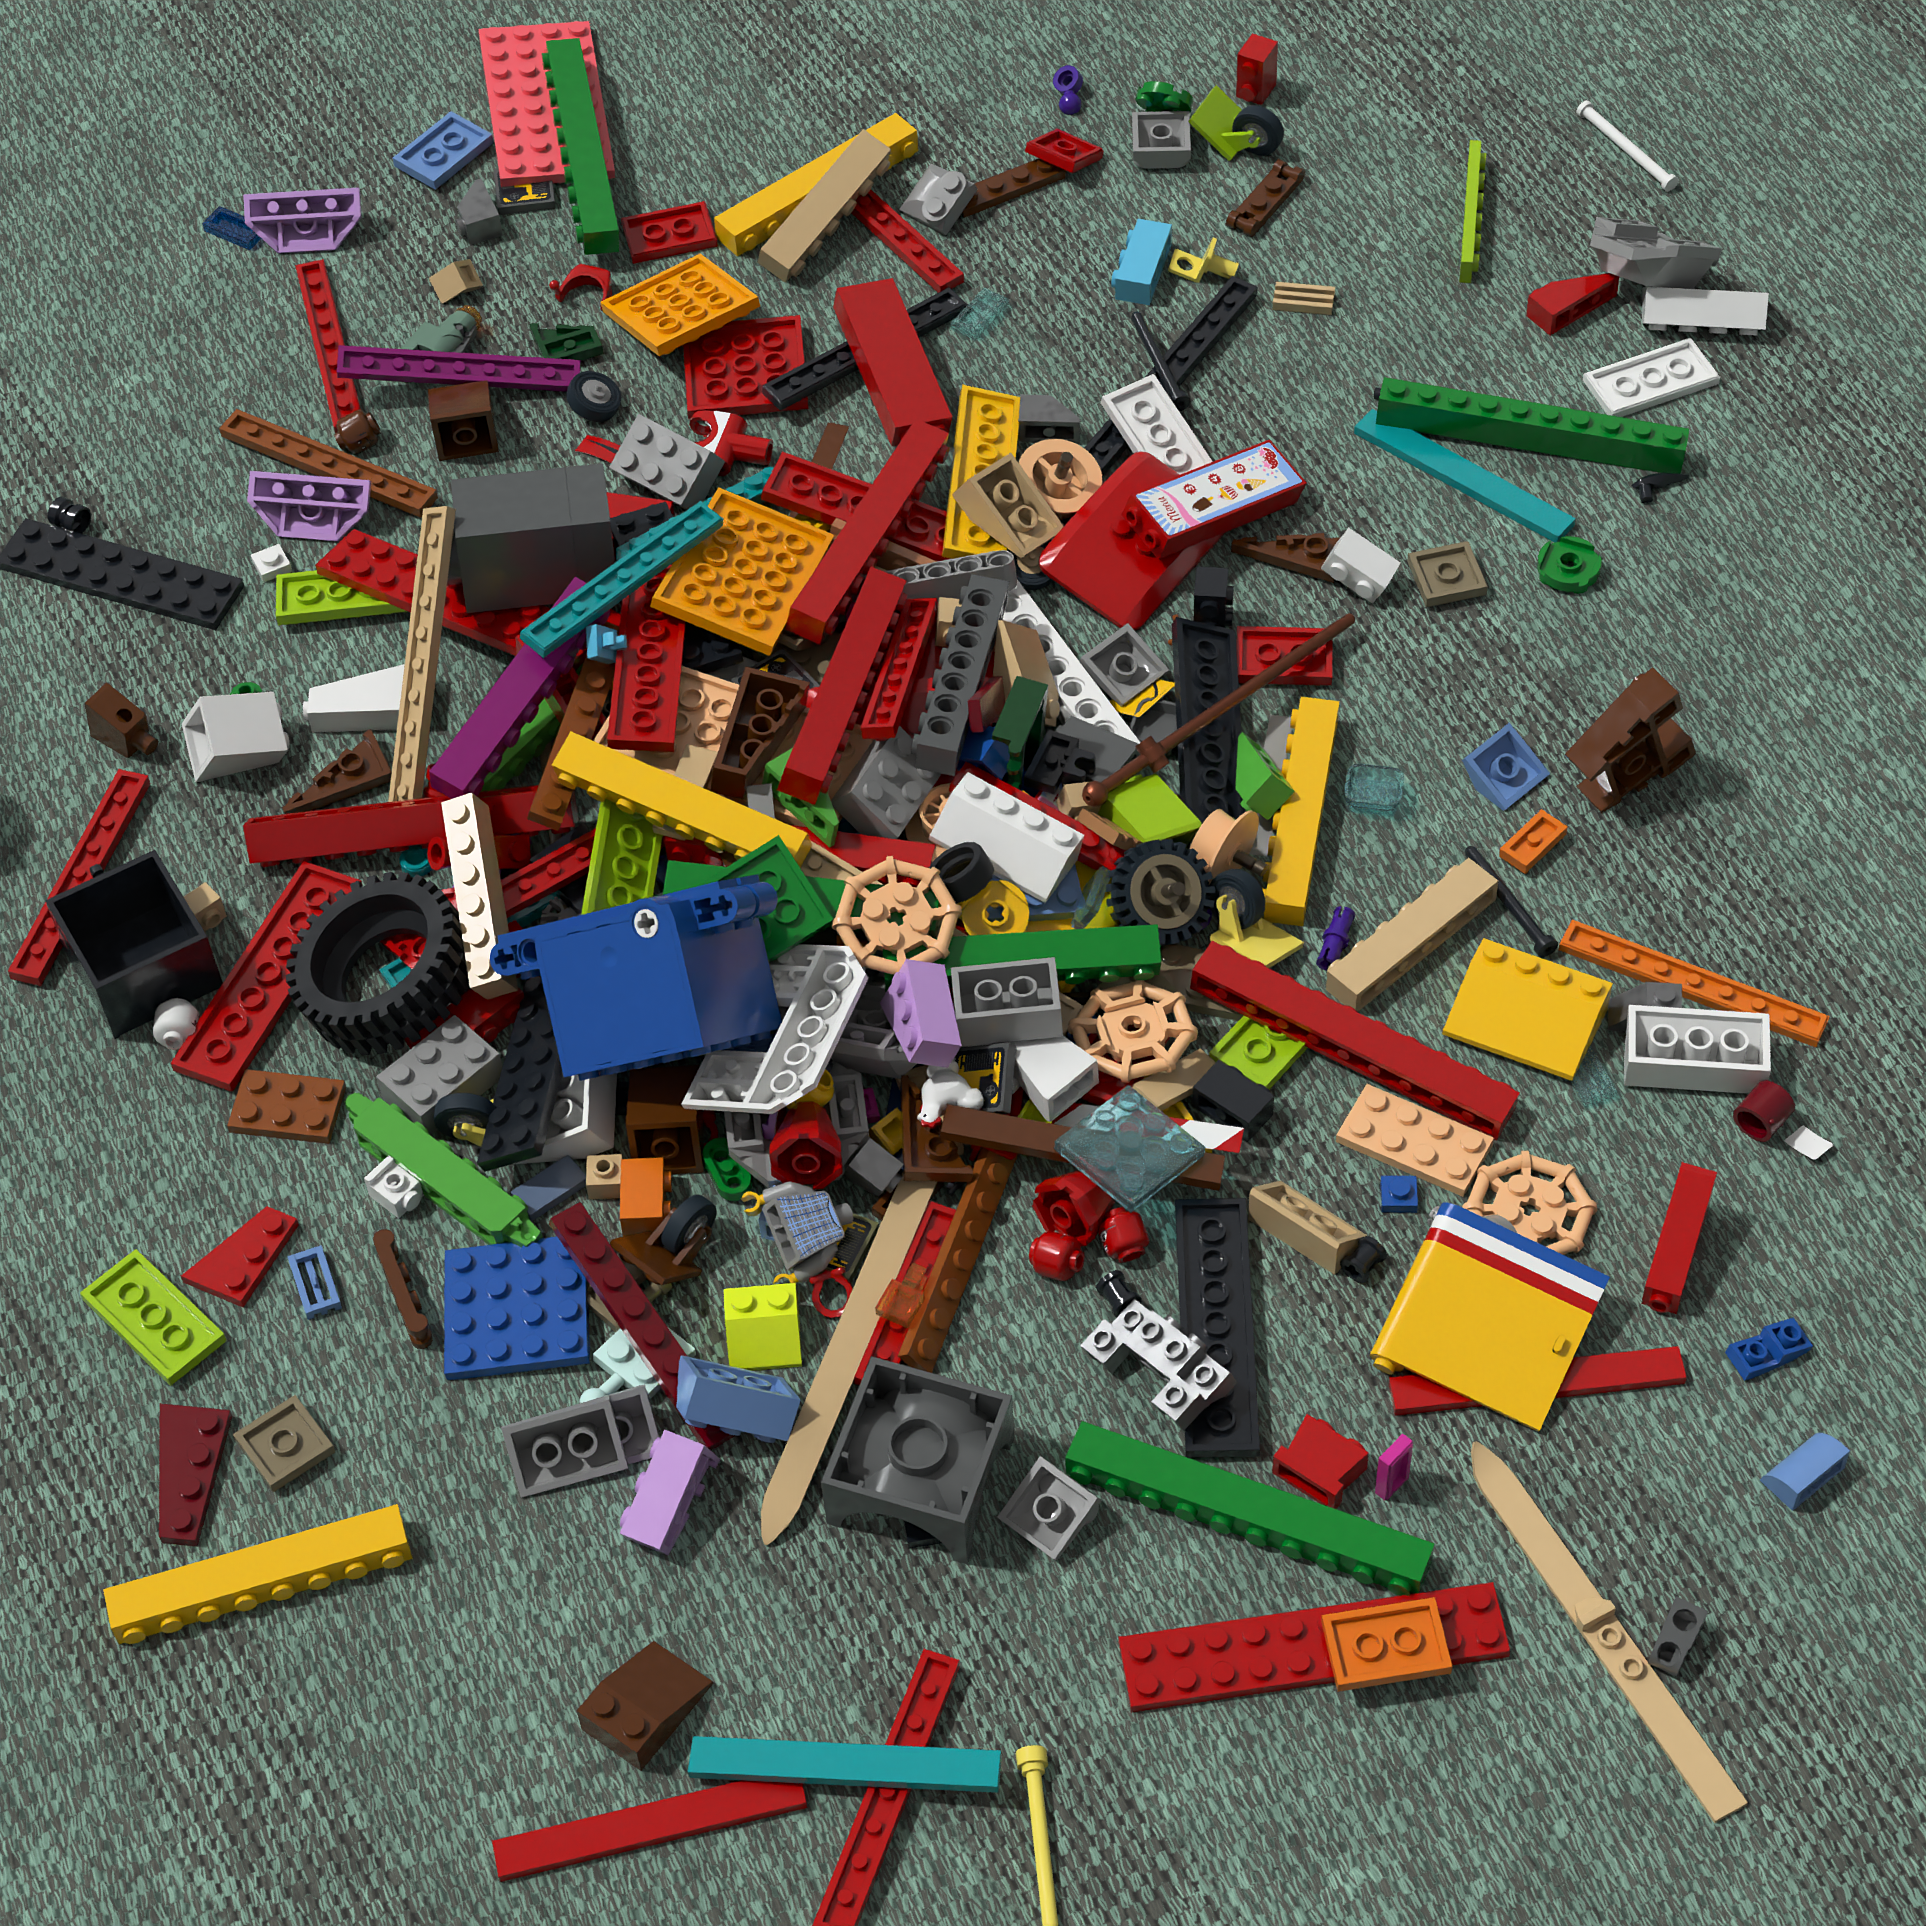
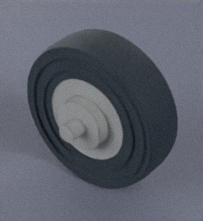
(594, 396)

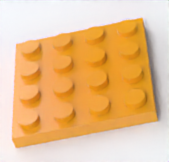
(680, 304)

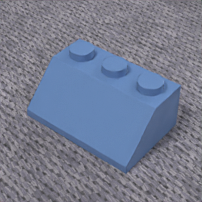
(735, 1399)

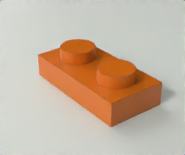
(1533, 841)

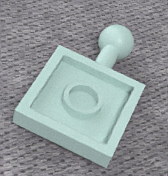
(625, 1367)

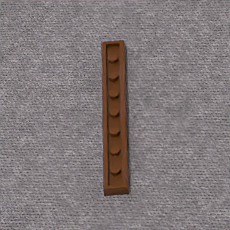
(1039, 1138)

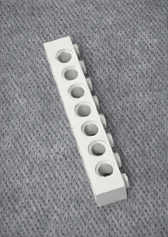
(1076, 689)

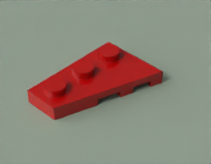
(244, 1258)

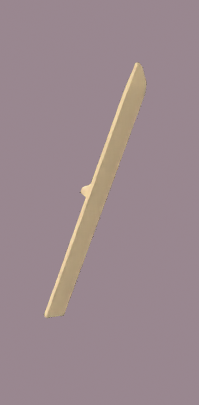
(842, 1358)
(1606, 1636)

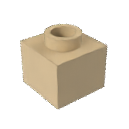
(1071, 800)
(206, 906)
(603, 1176)

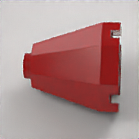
(806, 1147)
(1072, 1206)

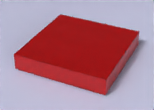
(1064, 150)

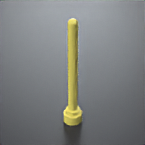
(1032, 1762)

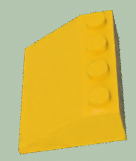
(1528, 1009)

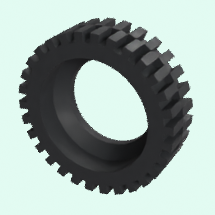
(352, 927)

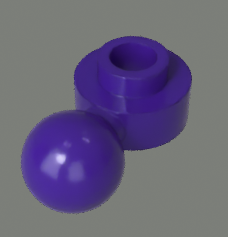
(1069, 102)

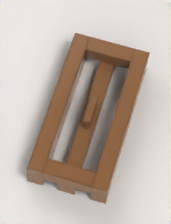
(1107, 830)

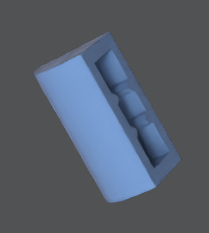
(1806, 1469)

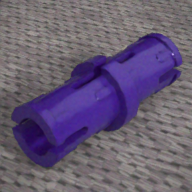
(1335, 937)

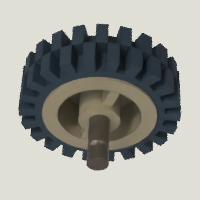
(1161, 886)

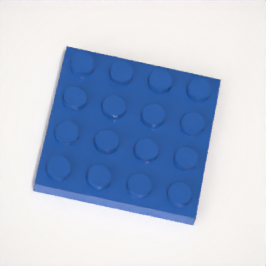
(513, 1309)

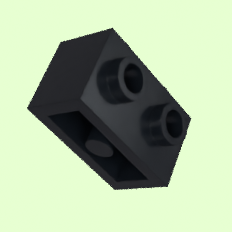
(1213, 596)
(1233, 1099)

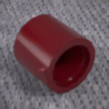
(1764, 1111)

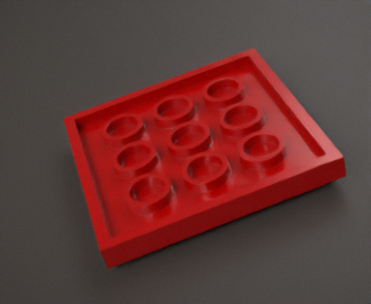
(734, 362)

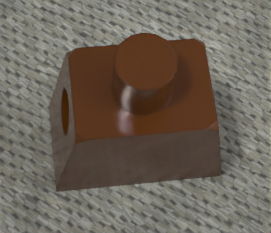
(118, 723)

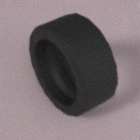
(964, 870)

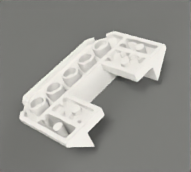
(821, 993)

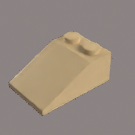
(1008, 507)
(1021, 654)

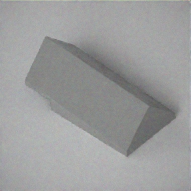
(581, 1441)

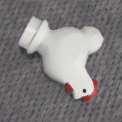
(945, 1088)

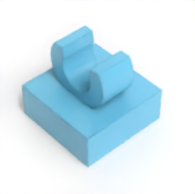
(604, 643)

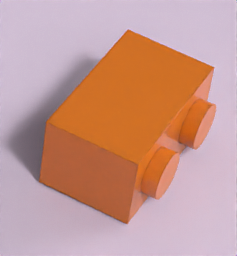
(643, 1194)

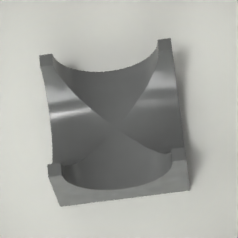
(918, 1452)

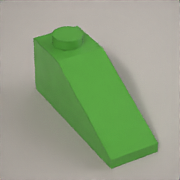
(1259, 779)
(818, 818)

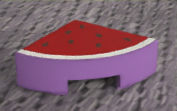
(773, 1123)

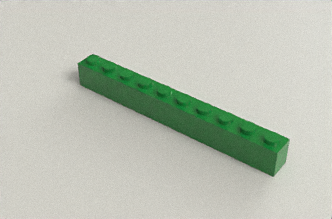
(581, 147)
(1532, 426)
(1249, 1510)

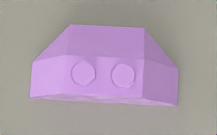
(303, 218)
(308, 504)

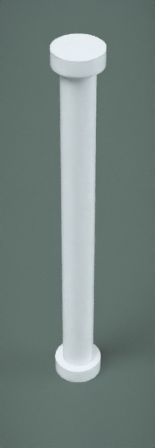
(1667, 181)

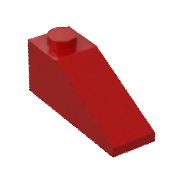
(1570, 299)

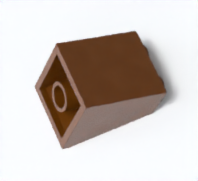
(462, 420)
(659, 1123)

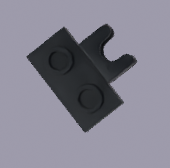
(1059, 762)

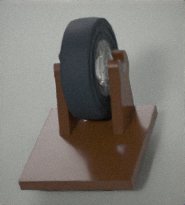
(671, 1248)

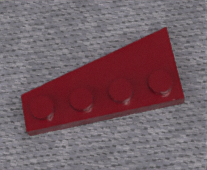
(188, 1466)

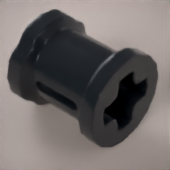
(1363, 1259)
(1116, 1291)

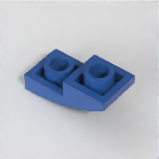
(1769, 1350)

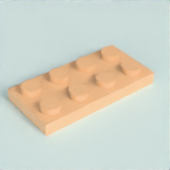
(1414, 1140)

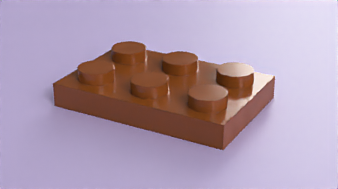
(286, 1106)

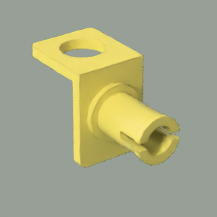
(1210, 262)

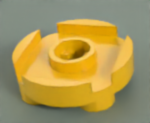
(996, 894)

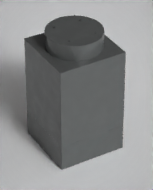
(528, 535)

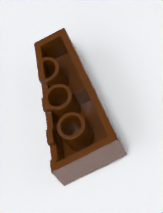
(757, 725)

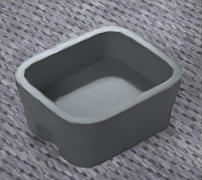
(1157, 721)

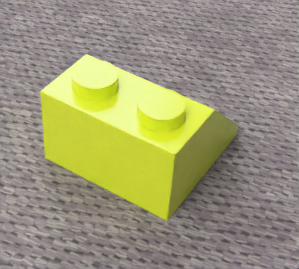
(763, 1327)

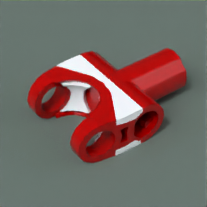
(728, 440)

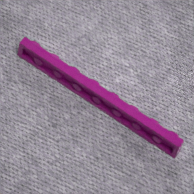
(455, 368)

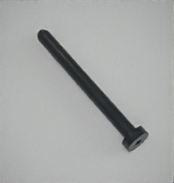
(1178, 397)
(1544, 944)

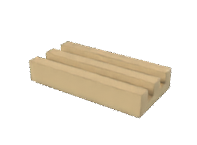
(1303, 298)

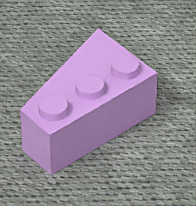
(923, 1013)
(666, 1491)

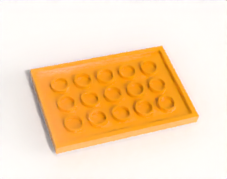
(744, 573)

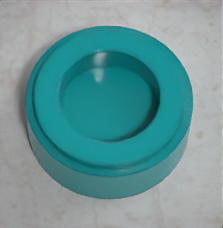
(415, 861)

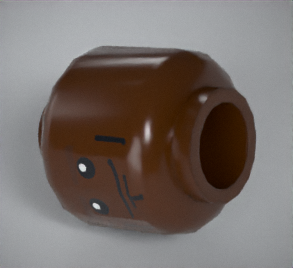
(357, 431)

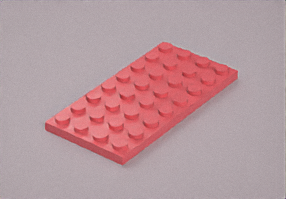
(521, 104)

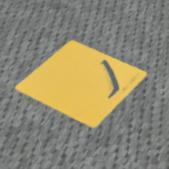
(1156, 691)

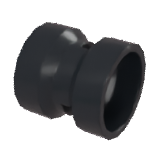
(66, 514)

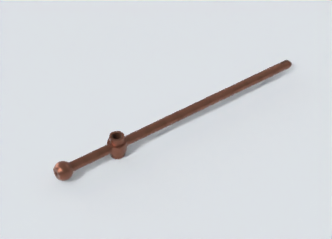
(1152, 753)

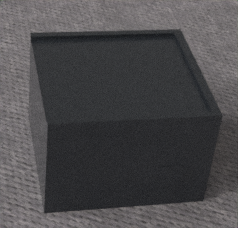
(134, 941)

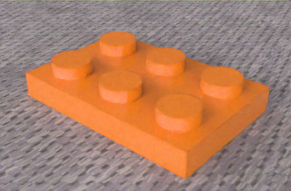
(1386, 1644)

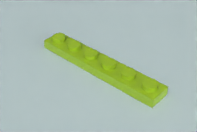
(1472, 219)

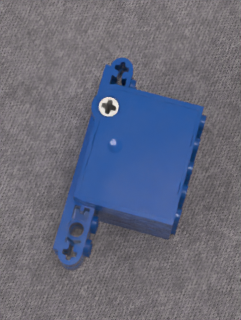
(652, 976)

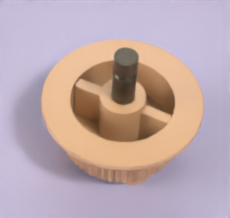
(1062, 474)

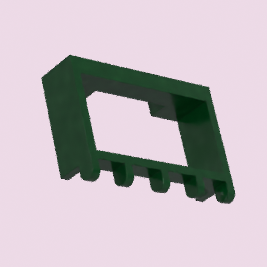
(1022, 725)

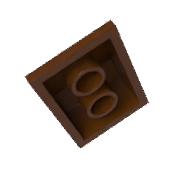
(642, 1703)

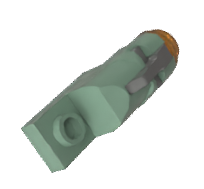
(450, 336)

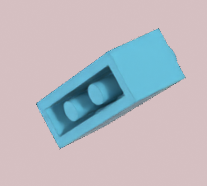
(1142, 261)

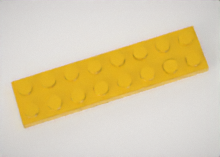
(983, 435)

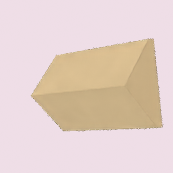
(1303, 1224)

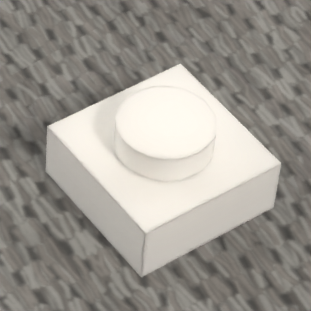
(271, 562)

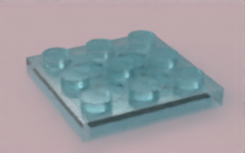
(1129, 1148)

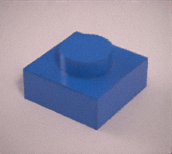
(1399, 1194)

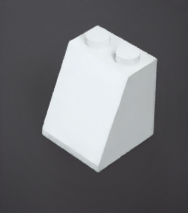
(234, 734)

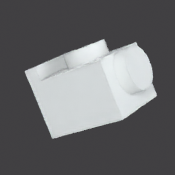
(393, 1187)

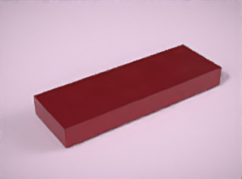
(986, 704)

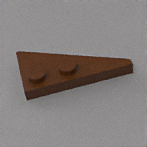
(1292, 552)
(348, 775)
(924, 1153)

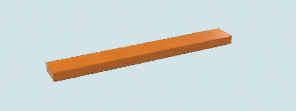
(1697, 983)

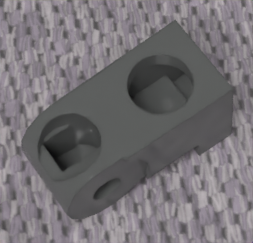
(1677, 1636)

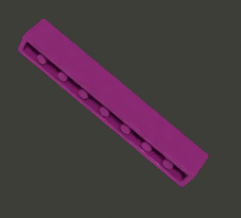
(504, 712)

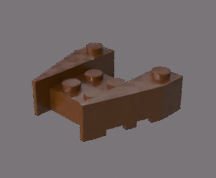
(1632, 742)

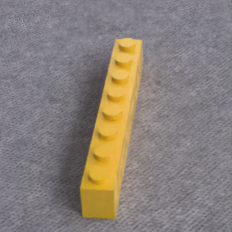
(764, 212)
(671, 800)
(1301, 814)
(257, 1575)

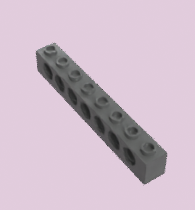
(961, 675)

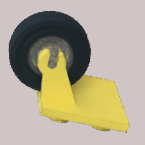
(1240, 910)
(463, 1116)

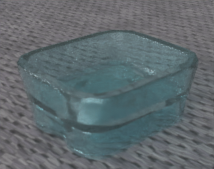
(1373, 789)

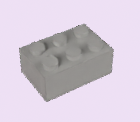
(666, 463)
(884, 788)
(1007, 1001)
(441, 1064)

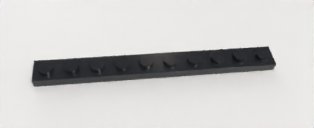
(1183, 357)

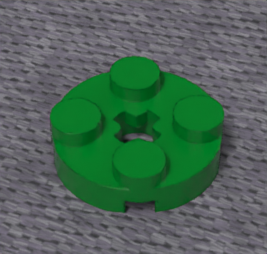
(1160, 97)
(1564, 578)

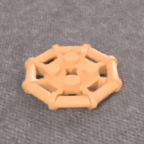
(899, 898)
(1125, 1007)
(1544, 1195)

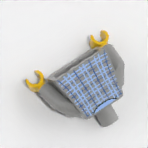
(802, 1225)

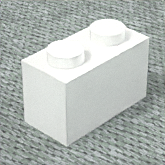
(1360, 565)

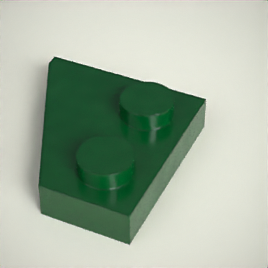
(567, 342)

